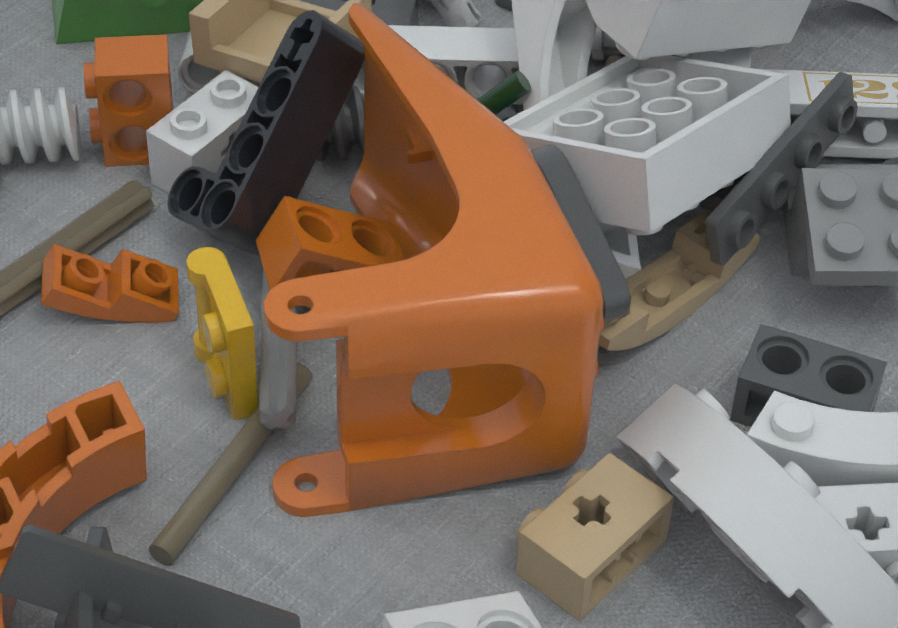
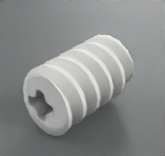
(39, 126)

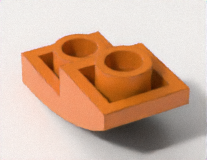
(123, 291)

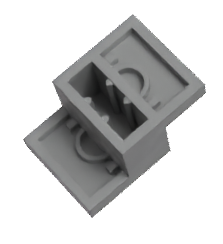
(844, 225)

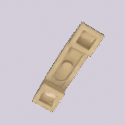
(672, 287)

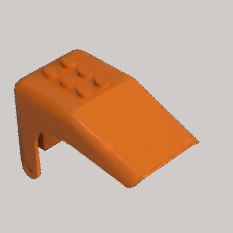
(483, 291)

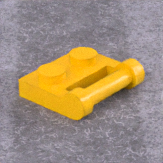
(224, 332)

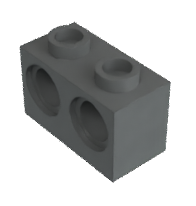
(806, 372)

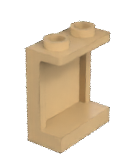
(247, 33)

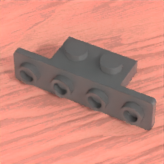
(765, 188)
(121, 592)

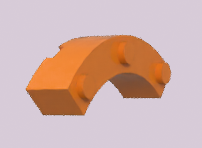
(69, 466)

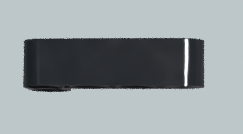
(276, 137)

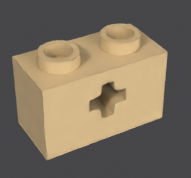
(592, 535)

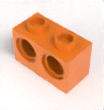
(132, 94)
(318, 240)

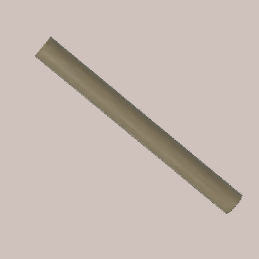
(216, 482)

